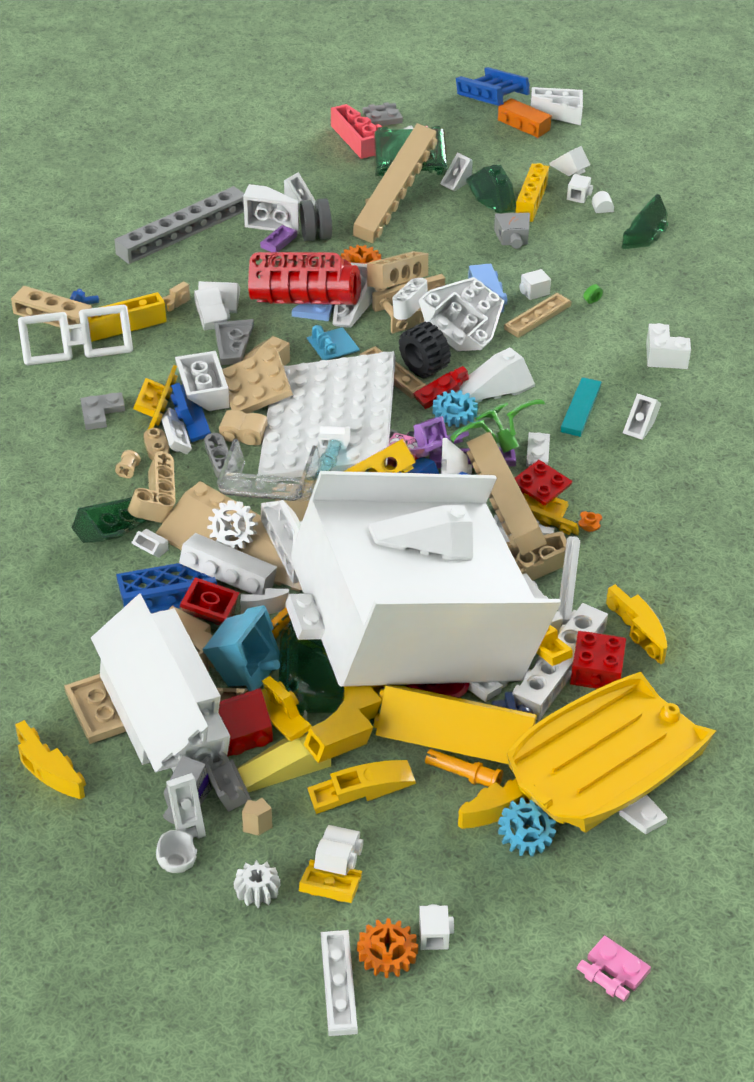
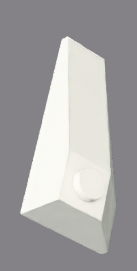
(454, 459)

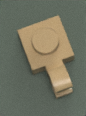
(178, 295)

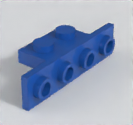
(191, 414)

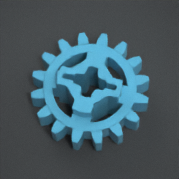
(455, 408)
(534, 833)

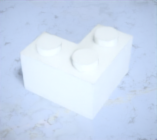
(666, 350)

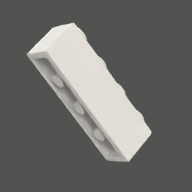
(227, 564)

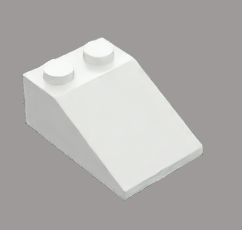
(269, 209)

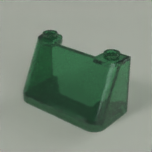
(390, 141)
(307, 673)

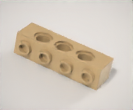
(396, 270)
(36, 302)

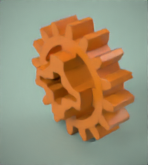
(361, 254)
(401, 948)

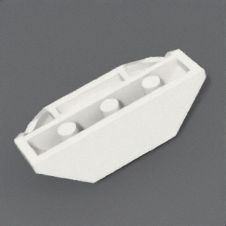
(282, 529)

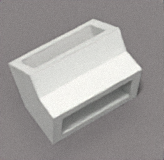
(338, 433)
(151, 542)

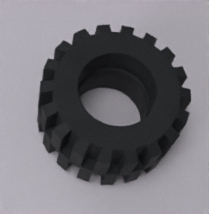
(424, 349)

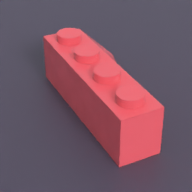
(354, 129)

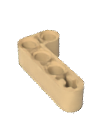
(159, 499)

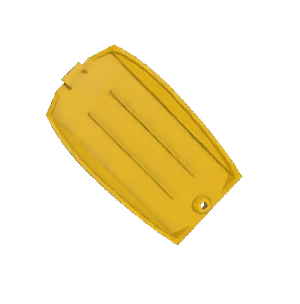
(604, 752)

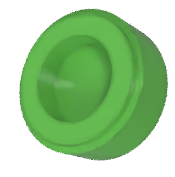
(593, 294)

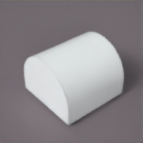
(602, 202)

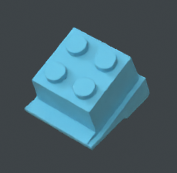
(244, 649)

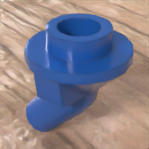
(79, 296)

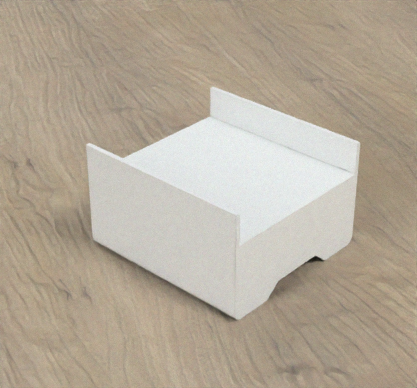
(408, 613)

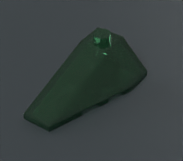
(105, 521)

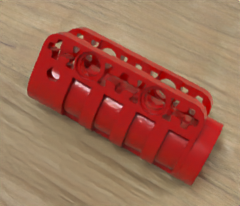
(305, 280)

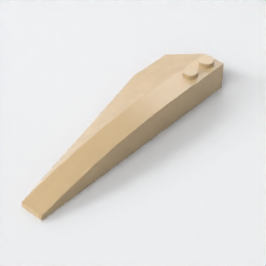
(192, 517)

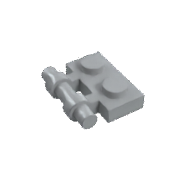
(383, 114)

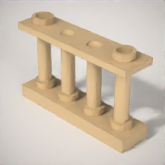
(383, 301)

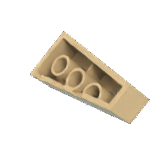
(543, 559)

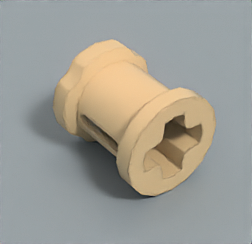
(127, 464)

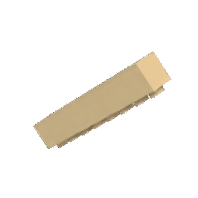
(395, 183)
(506, 495)

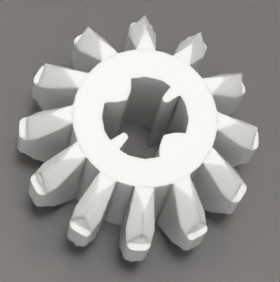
(257, 883)

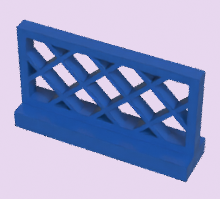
(156, 594)

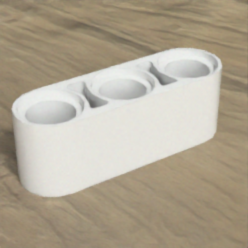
(407, 299)

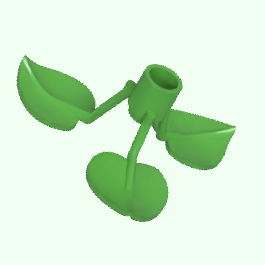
(505, 437)

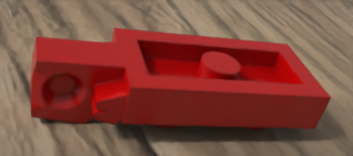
(446, 383)

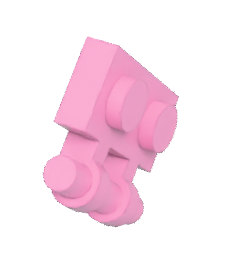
(618, 963)

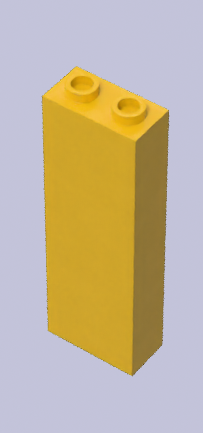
(450, 723)

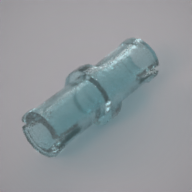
(329, 458)

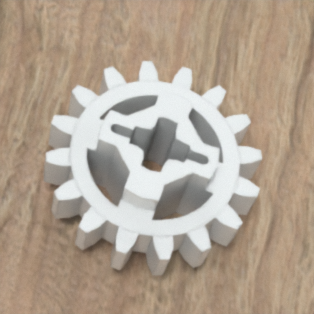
(222, 525)

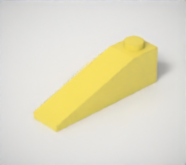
(280, 763)

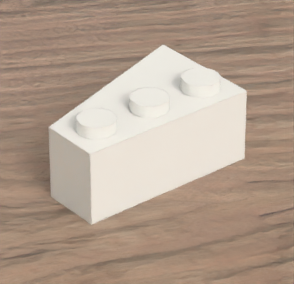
(560, 103)

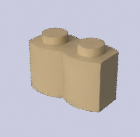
(245, 427)

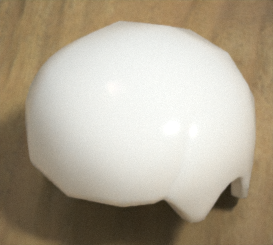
(176, 851)

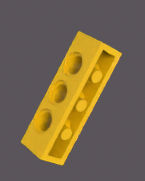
(533, 190)
(397, 450)

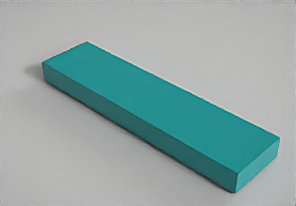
(581, 407)

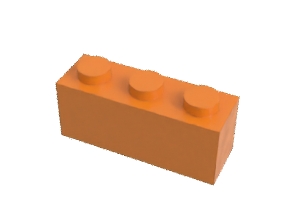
(524, 117)

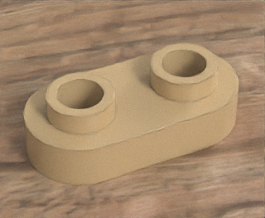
(155, 441)

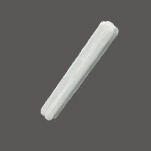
(569, 577)

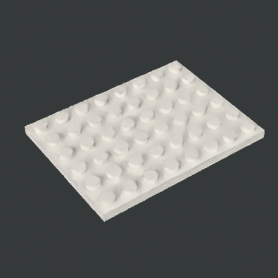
(330, 393)

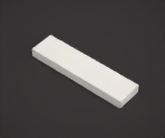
(338, 983)

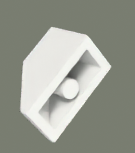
(571, 162)
(641, 416)

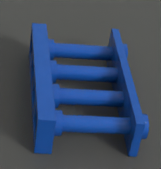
(492, 86)

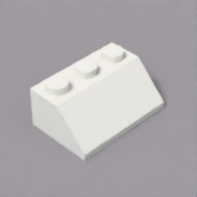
(204, 380)

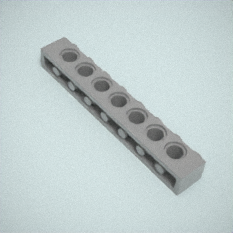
(179, 225)

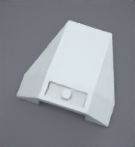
(463, 312)

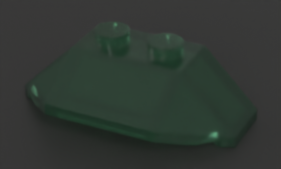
(493, 189)
(646, 225)

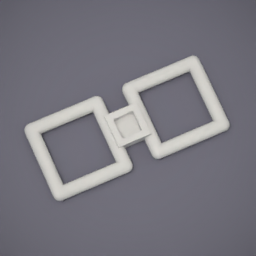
(75, 334)

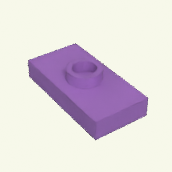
(278, 239)

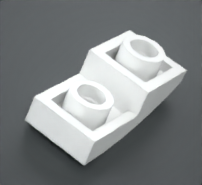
(273, 600)

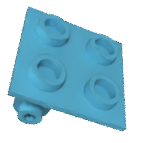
(331, 343)

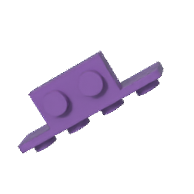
(430, 436)

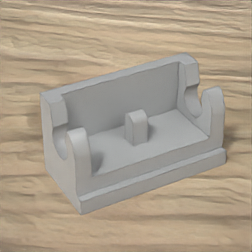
(227, 781)

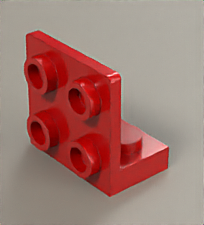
(542, 482)
(597, 659)

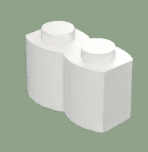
(211, 307)
(338, 850)

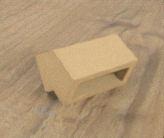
(257, 817)

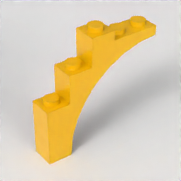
(347, 726)

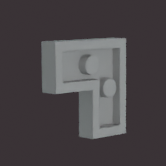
(96, 407)

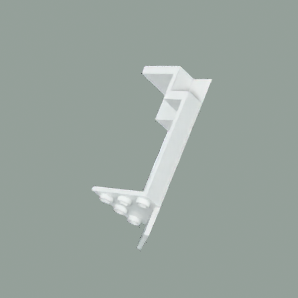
(160, 687)

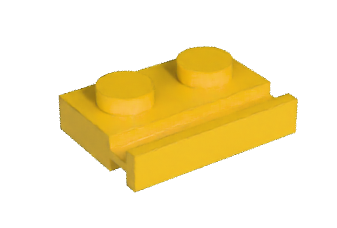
(330, 884)

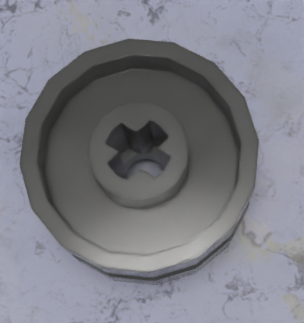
(315, 220)

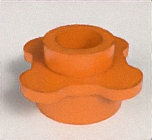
(589, 521)

